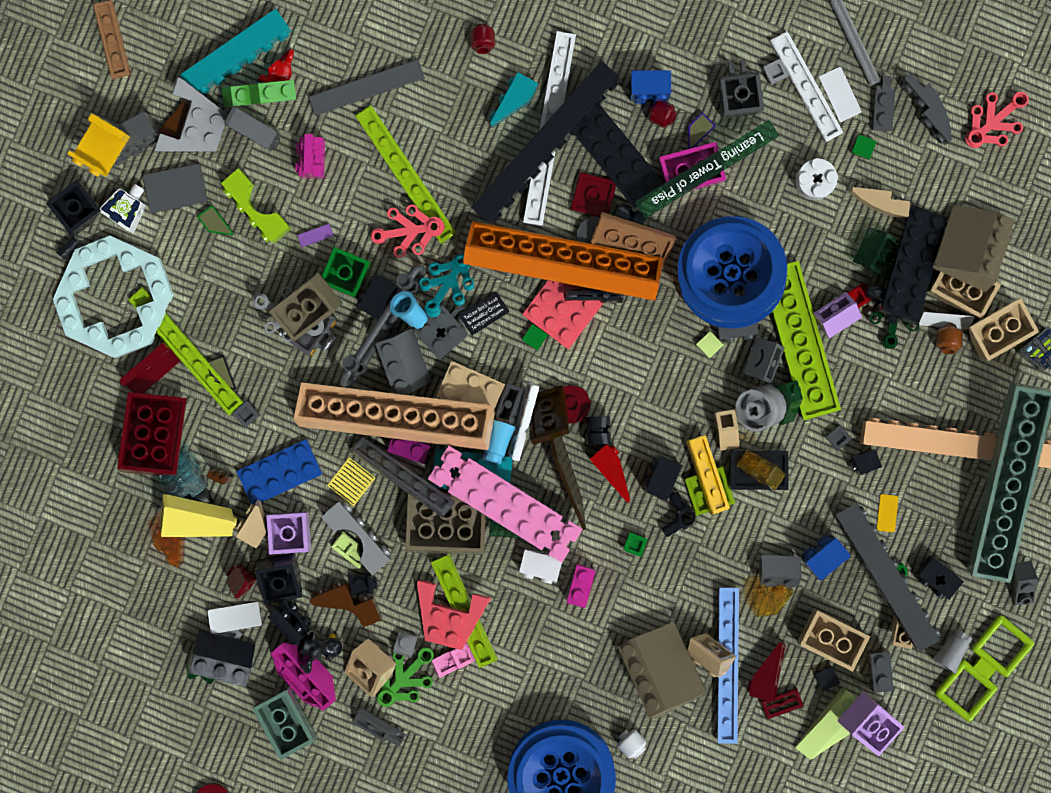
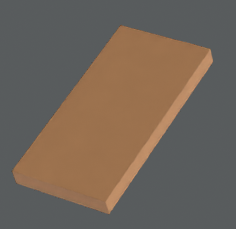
(632, 237)

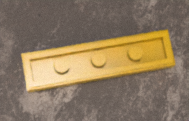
(707, 474)

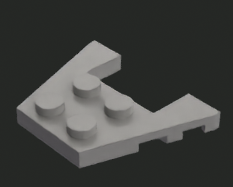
(201, 126)

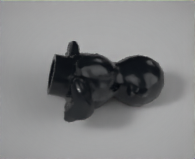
(314, 648)

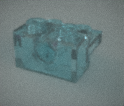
(188, 478)

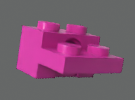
(308, 165)

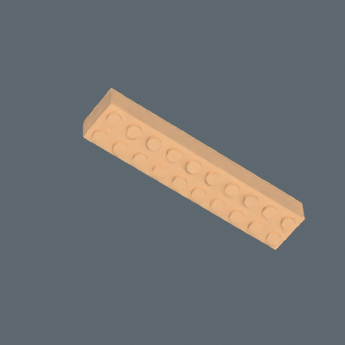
(394, 416)

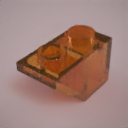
(172, 547)

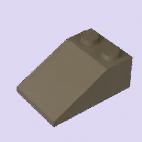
(306, 307)

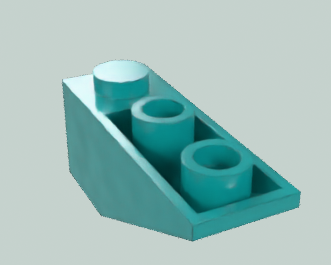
(518, 96)

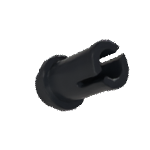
(68, 248)

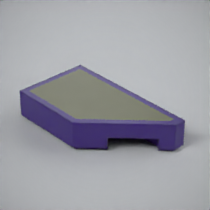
(699, 129)

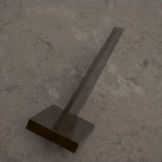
(550, 423)

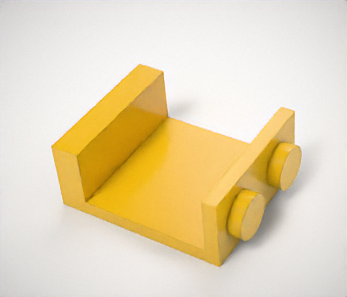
(99, 147)

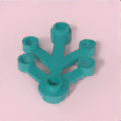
(446, 281)

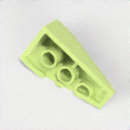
(827, 729)

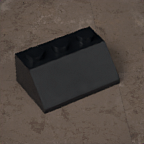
(221, 658)

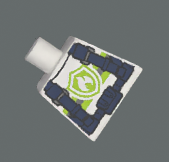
(125, 208)

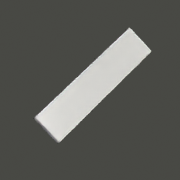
(523, 420)

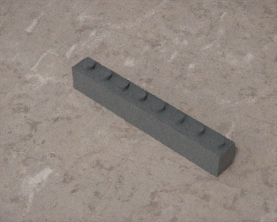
(887, 578)

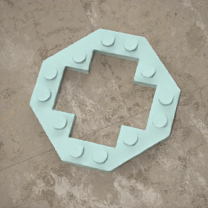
(76, 280)

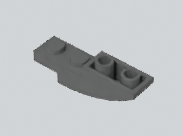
(935, 115)

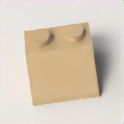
(710, 654)
(369, 667)

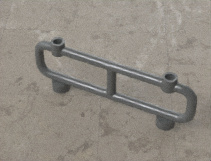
(351, 364)

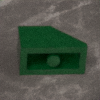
(793, 398)

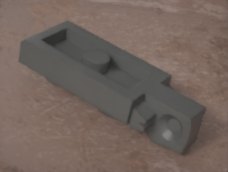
(883, 106)
(378, 727)

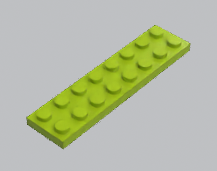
(804, 347)

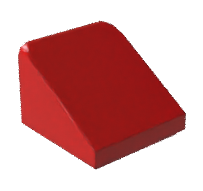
(858, 295)

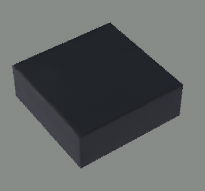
(827, 678)

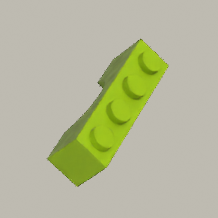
(240, 188)

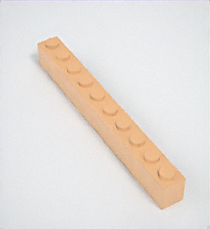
(936, 441)

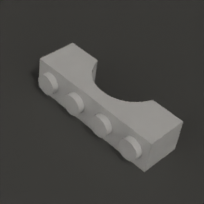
(373, 554)

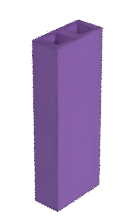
(315, 235)

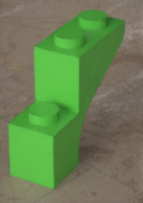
(258, 93)

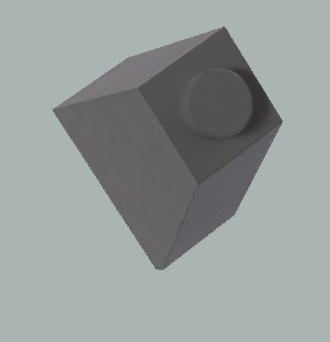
(252, 129)

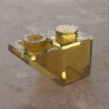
(761, 470)
(771, 601)

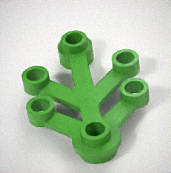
(403, 680)

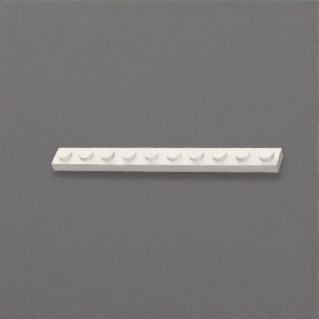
(553, 101)

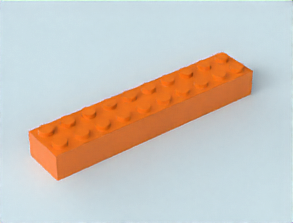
(563, 260)

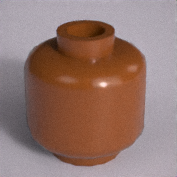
(949, 339)

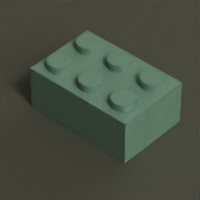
(284, 723)

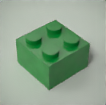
(346, 272)

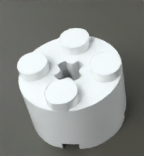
(827, 179)

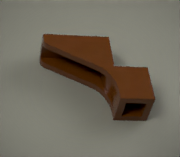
(340, 598)

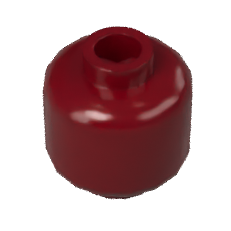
(482, 39)
(662, 113)

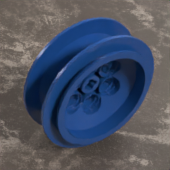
(739, 239)
(557, 738)

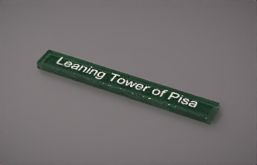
(707, 169)

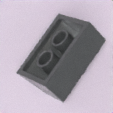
(403, 361)

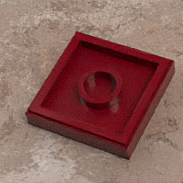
(593, 195)

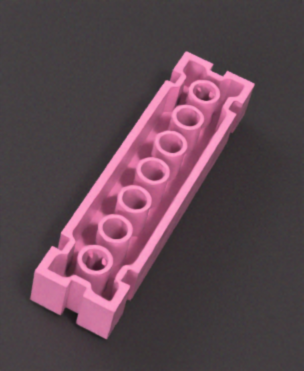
(505, 504)

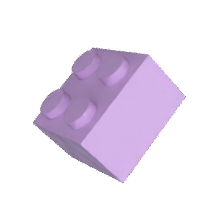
(288, 532)

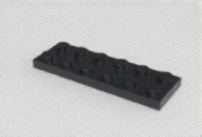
(617, 156)
(913, 265)

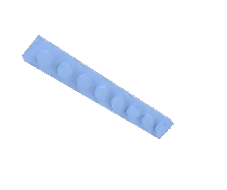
(728, 684)

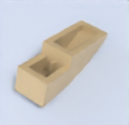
(881, 202)

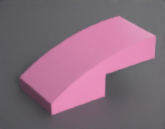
(452, 660)

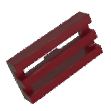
(785, 710)

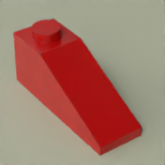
(610, 466)

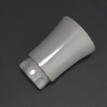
(953, 651)

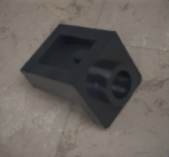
(363, 583)

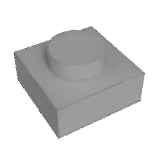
(775, 71)
(405, 644)

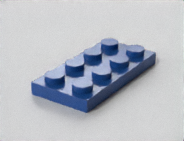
(279, 472)

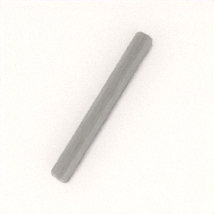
(855, 41)

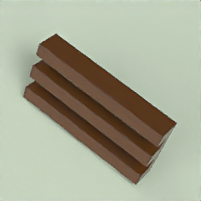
(219, 477)

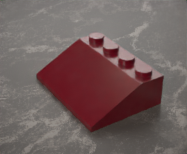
(151, 434)

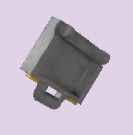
(309, 343)

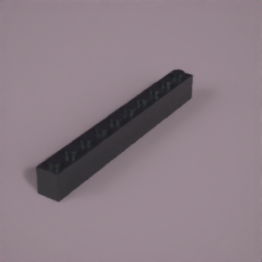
(546, 142)

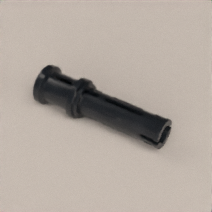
(591, 295)

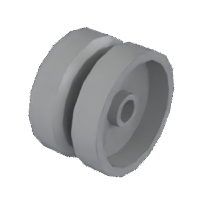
(760, 408)

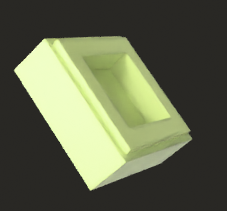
(709, 344)

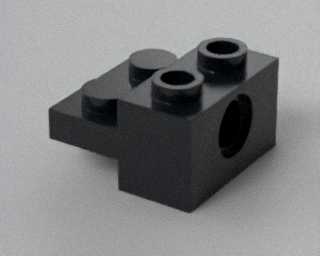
(292, 631)

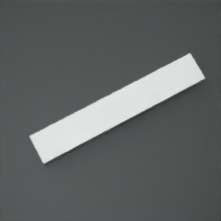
(806, 87)

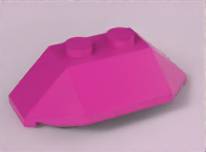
(312, 688)

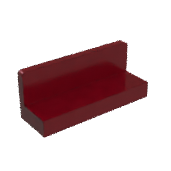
(150, 369)

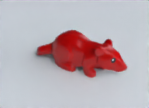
(280, 69)

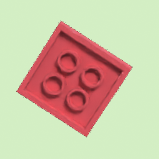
(558, 317)

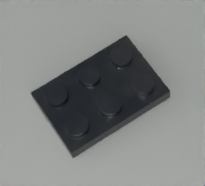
(742, 481)

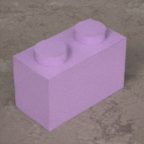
(837, 315)

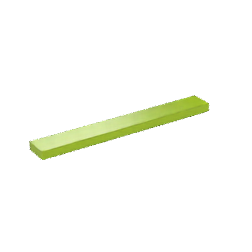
(403, 170)
(191, 357)

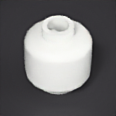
(631, 744)

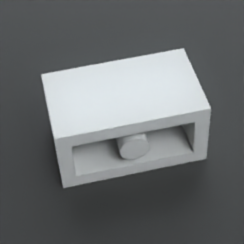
(539, 565)

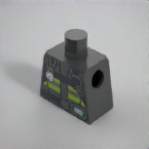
(1038, 349)

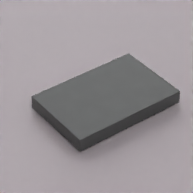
(175, 188)

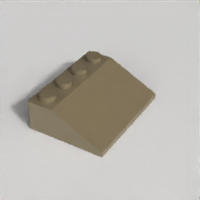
(974, 246)
(456, 533)
(662, 670)

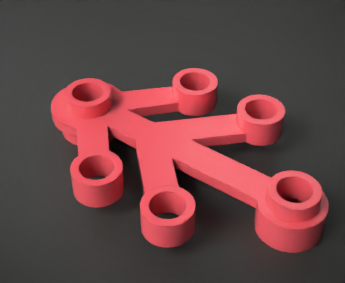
(993, 121)
(410, 230)

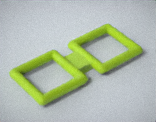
(984, 668)

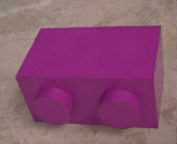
(409, 449)

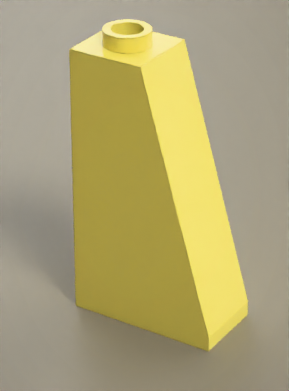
(194, 519)

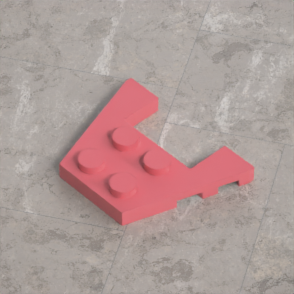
(446, 624)

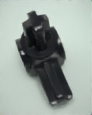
(681, 509)

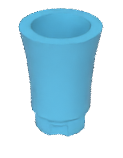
(406, 307)
(499, 442)

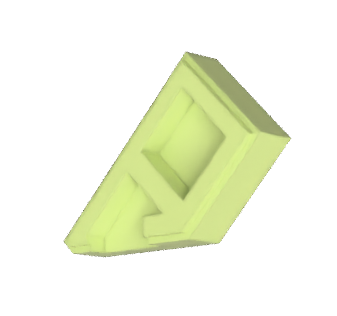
(348, 549)

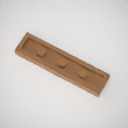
(112, 39)

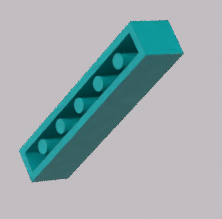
(237, 52)

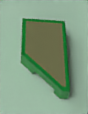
(214, 222)

